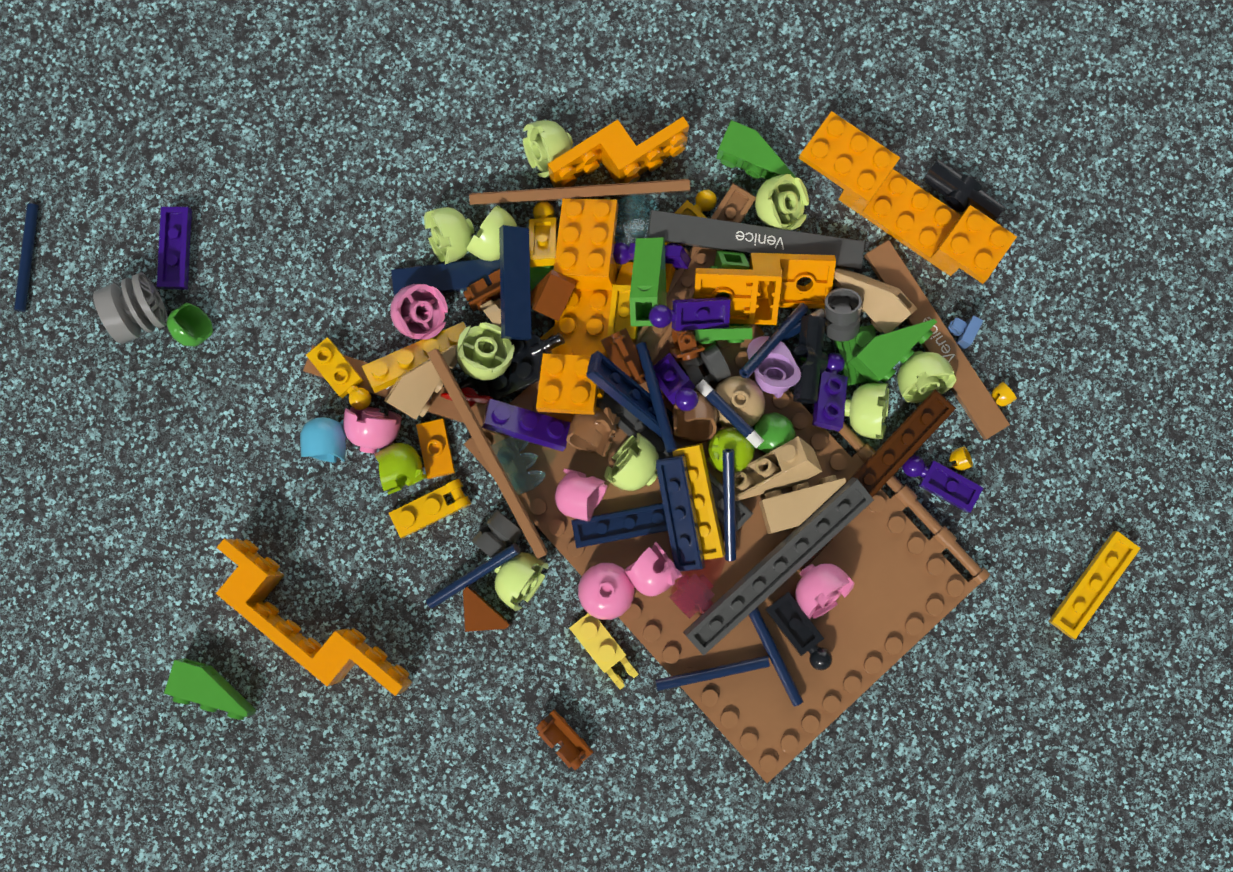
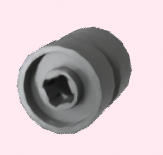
(842, 314)
(713, 364)
(497, 535)

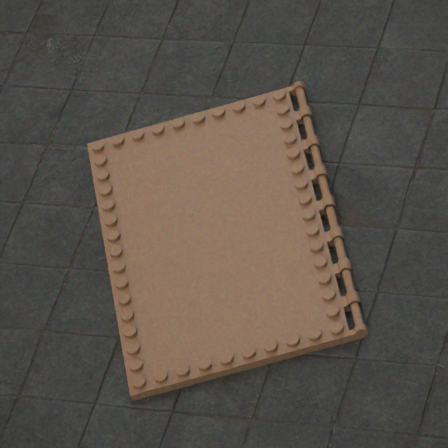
(896, 598)

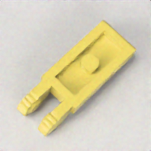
(602, 647)

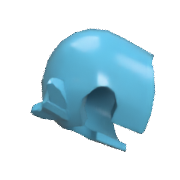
(323, 439)

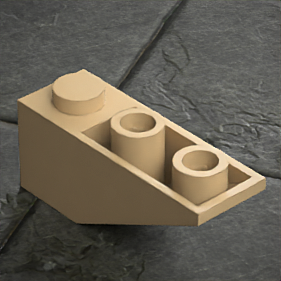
(881, 301)
(415, 387)
(777, 470)
(793, 508)

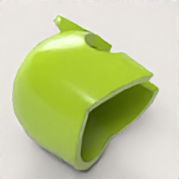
(730, 439)
(399, 467)

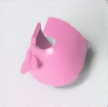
(579, 495)
(653, 572)

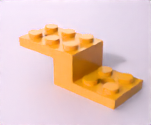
(618, 154)
(769, 285)

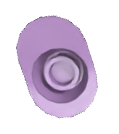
(777, 371)

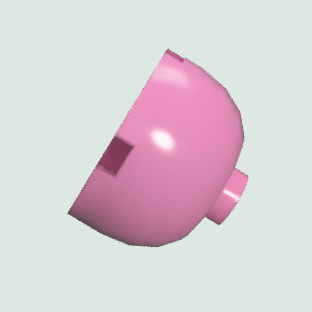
(419, 311)
(371, 428)
(821, 588)
(605, 591)

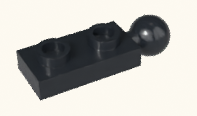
(799, 630)

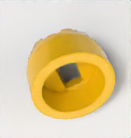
(1003, 395)
(962, 459)

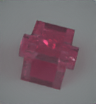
(693, 594)

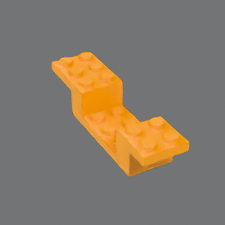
(901, 206)
(586, 256)
(328, 663)

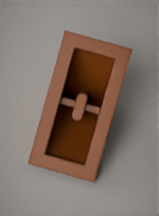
(552, 294)
(480, 614)

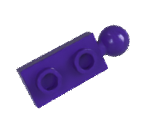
(674, 254)
(693, 314)
(676, 383)
(831, 395)
(944, 483)

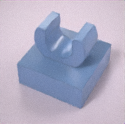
(964, 330)

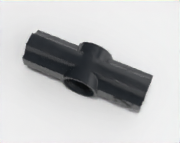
(961, 190)
(810, 359)

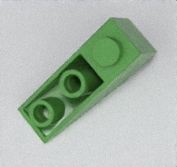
(750, 152)
(648, 279)
(883, 352)
(205, 686)

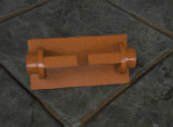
(482, 293)
(685, 345)
(624, 354)
(555, 730)

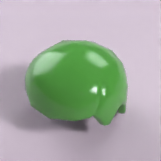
(189, 325)
(775, 431)

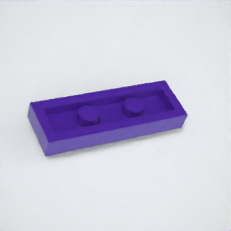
(174, 248)
(526, 425)

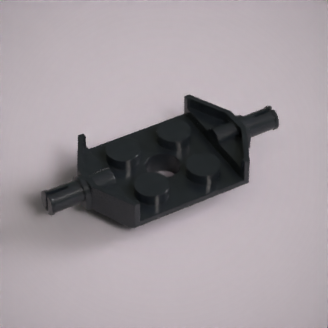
(529, 358)

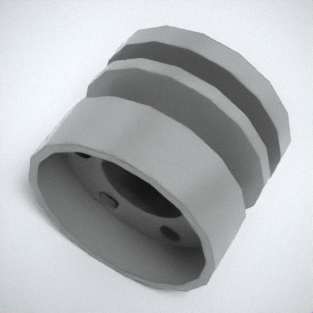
(130, 308)

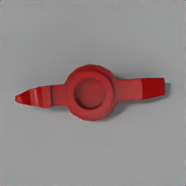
(471, 396)

